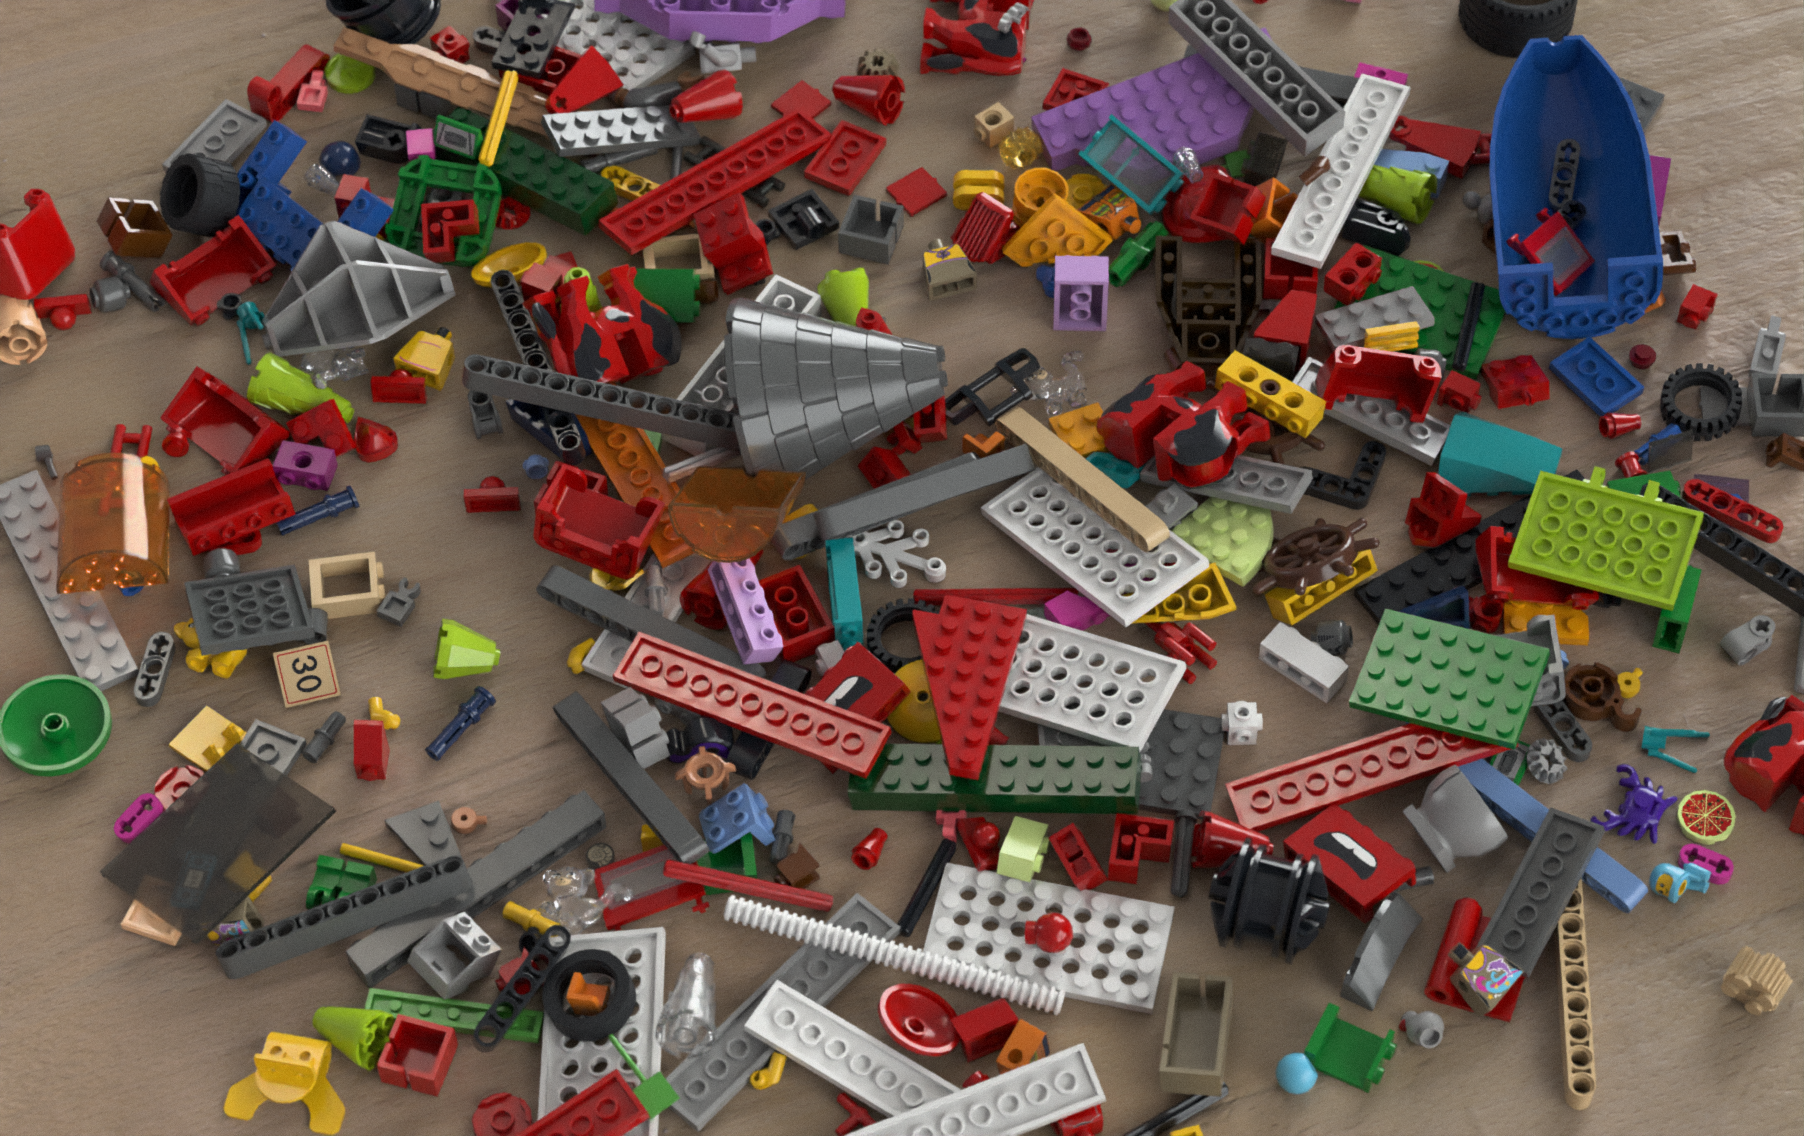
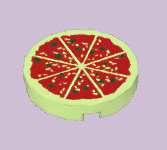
(1705, 817)

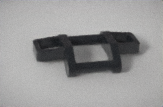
(1003, 369)

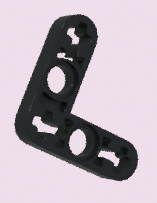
(1354, 484)

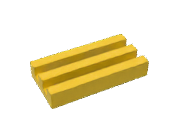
(1392, 341)

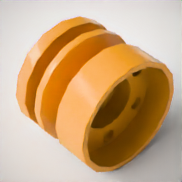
(1033, 190)

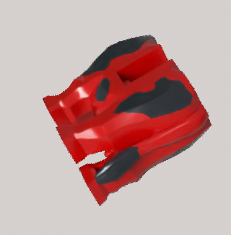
(975, 40)
(613, 343)
(1188, 439)
(1771, 757)

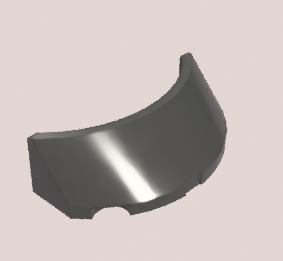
(1379, 951)

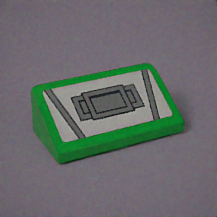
(458, 137)
(1512, 762)

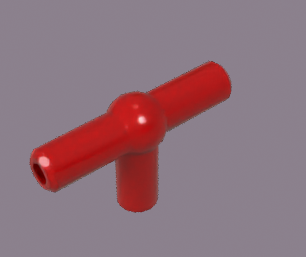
(857, 1116)

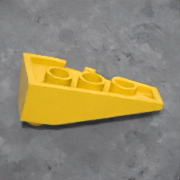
(1198, 599)

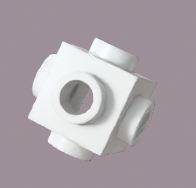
(1241, 723)

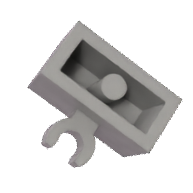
(1172, 506)

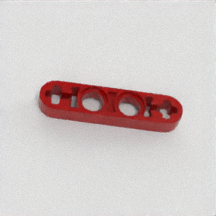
(1734, 507)

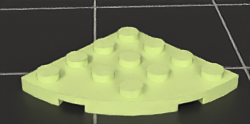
(1229, 535)

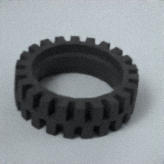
(1702, 377)
(885, 619)

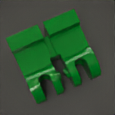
(335, 877)

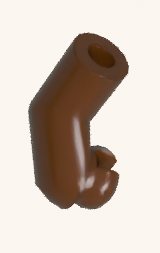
(1319, 166)

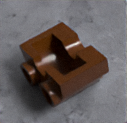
(1676, 254)

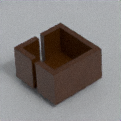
(139, 232)

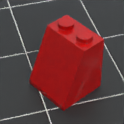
(1291, 323)

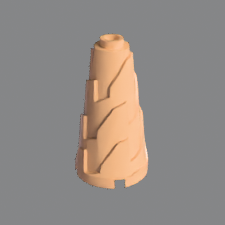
(20, 331)

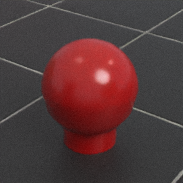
(1050, 932)

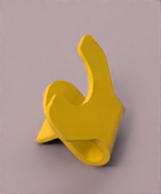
(288, 1072)

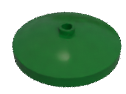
(54, 725)

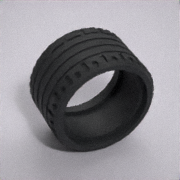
(1508, 27)

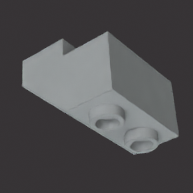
(448, 973)

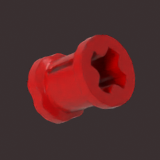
(1629, 465)

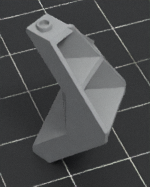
(351, 293)

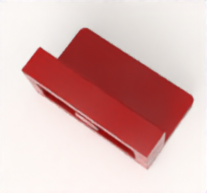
(882, 467)
(985, 1028)

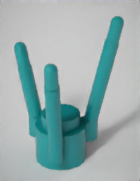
(251, 318)
(1656, 738)

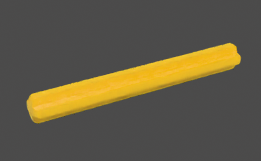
(498, 118)

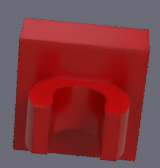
(907, 440)

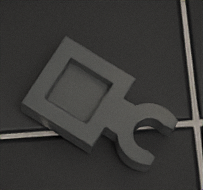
(398, 606)

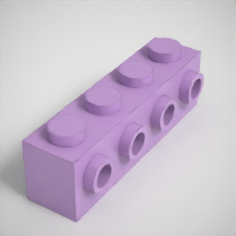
(746, 611)

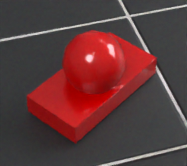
(63, 309)
(398, 388)
(492, 497)
(981, 842)

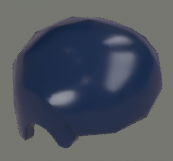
(340, 158)

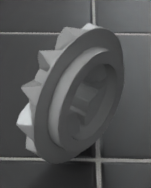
(1539, 765)

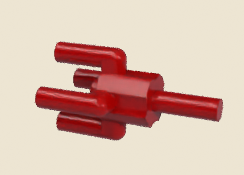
(1180, 645)

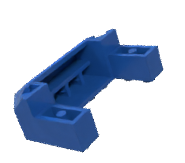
(276, 217)

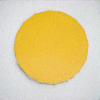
(1083, 188)

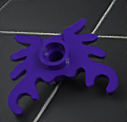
(1640, 809)

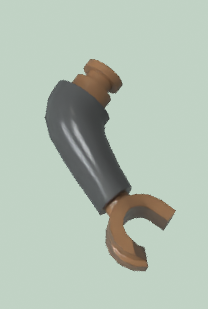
(656, 94)

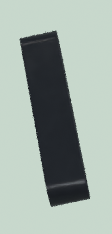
(751, 751)
(515, 1001)

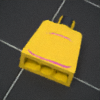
(428, 357)

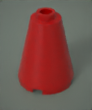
(871, 95)
(708, 100)
(1219, 837)

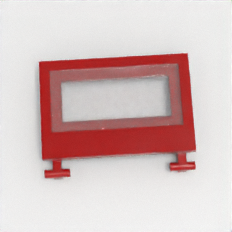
(1557, 244)
(649, 886)

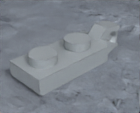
(1768, 349)

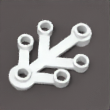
(895, 552)

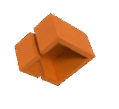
(1272, 214)

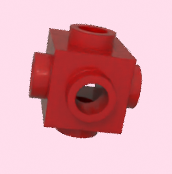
(451, 45)

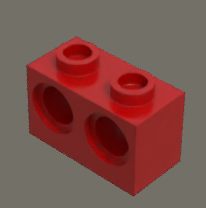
(1353, 274)
(1078, 858)

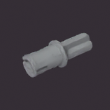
(655, 589)

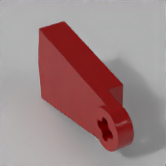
(583, 84)
(1443, 141)

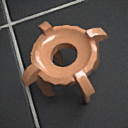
(703, 760)

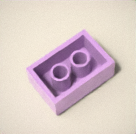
(1081, 293)

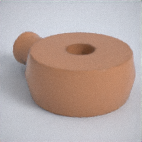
(471, 820)

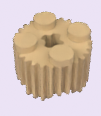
(1756, 980)

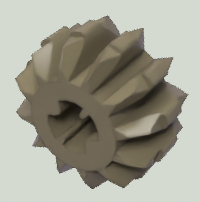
(878, 63)

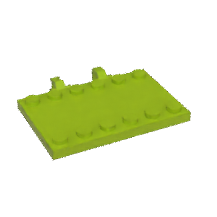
(1606, 538)

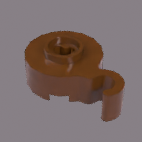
(1604, 702)

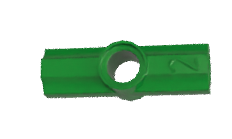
(1135, 254)

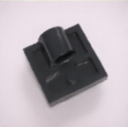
(804, 219)

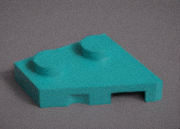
(1118, 470)

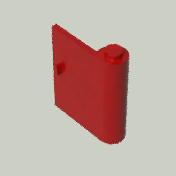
(1467, 927)

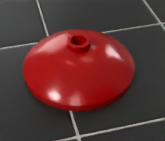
(918, 1020)

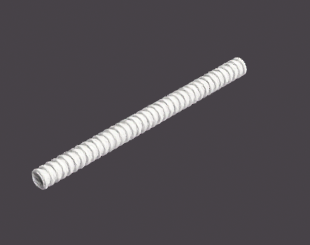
(893, 954)

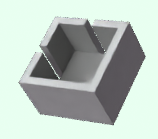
(637, 726)

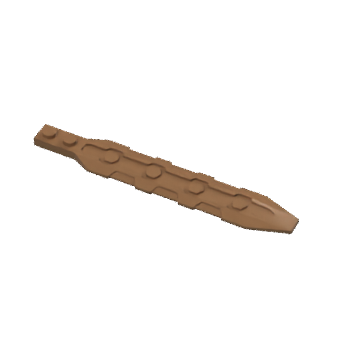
(445, 78)

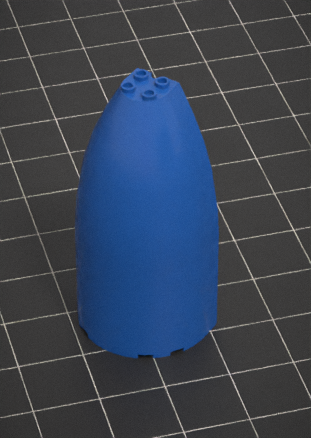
(1555, 96)

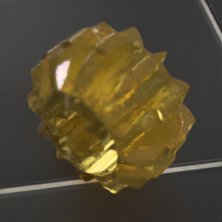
(1020, 147)

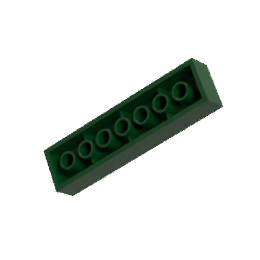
(541, 178)

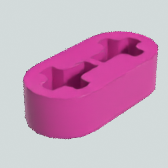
(138, 817)
(1708, 860)

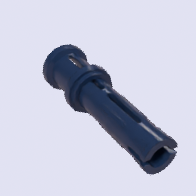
(328, 507)
(468, 714)

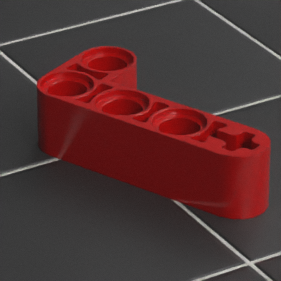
(276, 97)

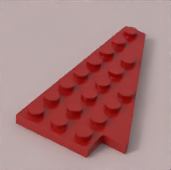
(967, 668)

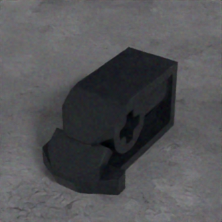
(384, 139)
(1376, 228)

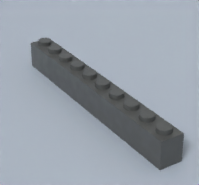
(492, 879)

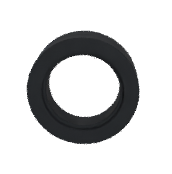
(607, 1021)

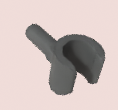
(44, 453)

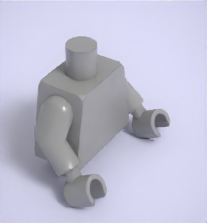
(721, 56)

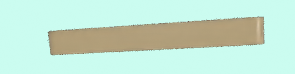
(1083, 480)
(1575, 997)

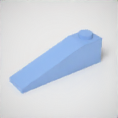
(1415, 160)

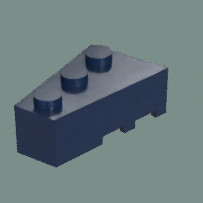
(533, 421)
(1448, 608)

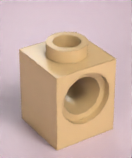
(993, 124)

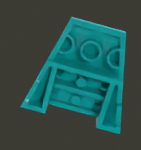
(1494, 458)

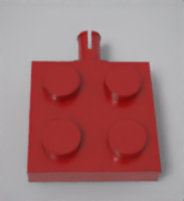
(1516, 381)

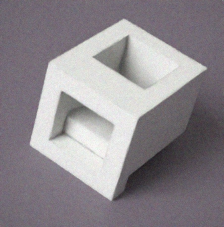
(828, 656)

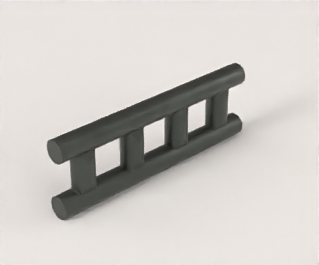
(757, 195)

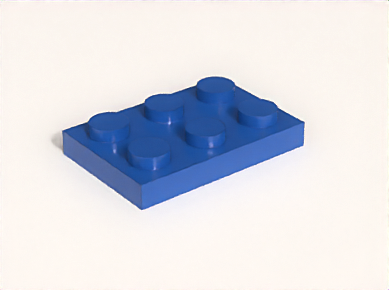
(1596, 377)

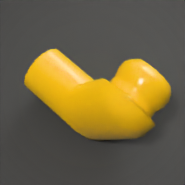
(577, 655)
(378, 713)
(770, 1075)

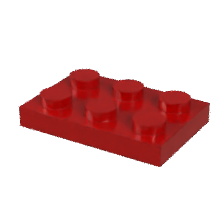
(845, 158)

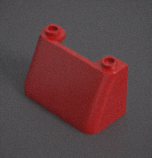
(34, 249)
(220, 266)
(1380, 374)
(223, 422)
(595, 526)
(1507, 584)

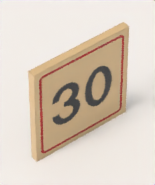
(306, 674)

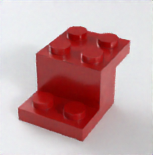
(733, 243)

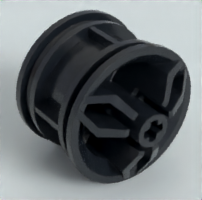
(387, 19)
(1269, 900)

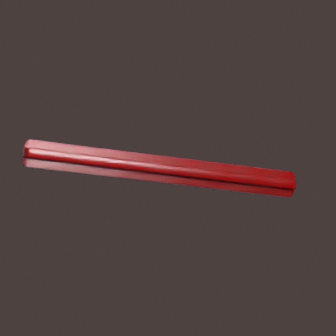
(1000, 596)
(747, 885)

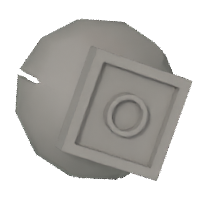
(1455, 820)

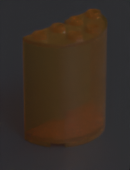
(733, 514)
(112, 524)

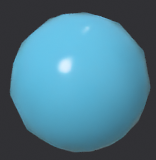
(1296, 1073)

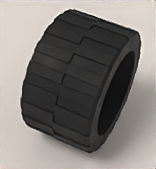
(199, 195)

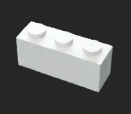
(1303, 662)

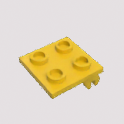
(207, 738)

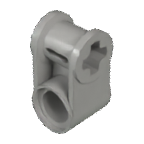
(1749, 639)

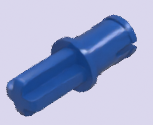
(1643, 450)

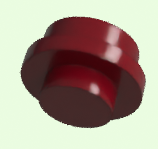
(1079, 39)
(1642, 356)

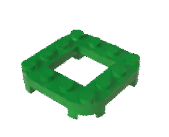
(449, 176)

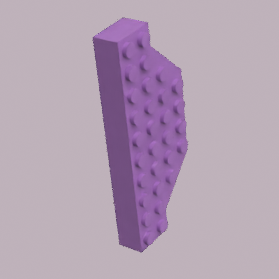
(724, 19)
(1165, 107)

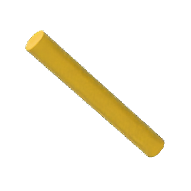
(378, 858)

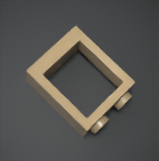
(678, 246)
(348, 604)

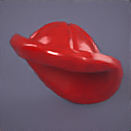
(1180, 206)

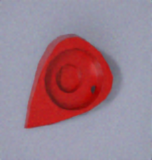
(374, 440)

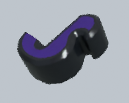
(697, 733)

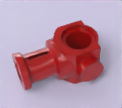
(1479, 609)

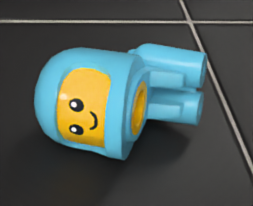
(1673, 881)

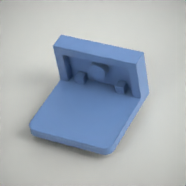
(735, 816)

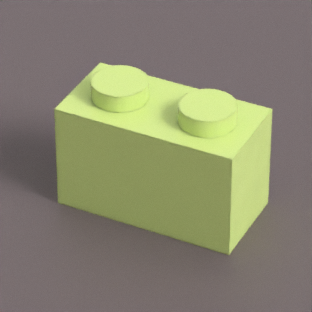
(1023, 849)

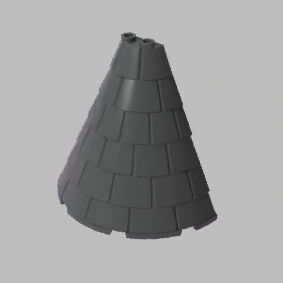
(819, 385)

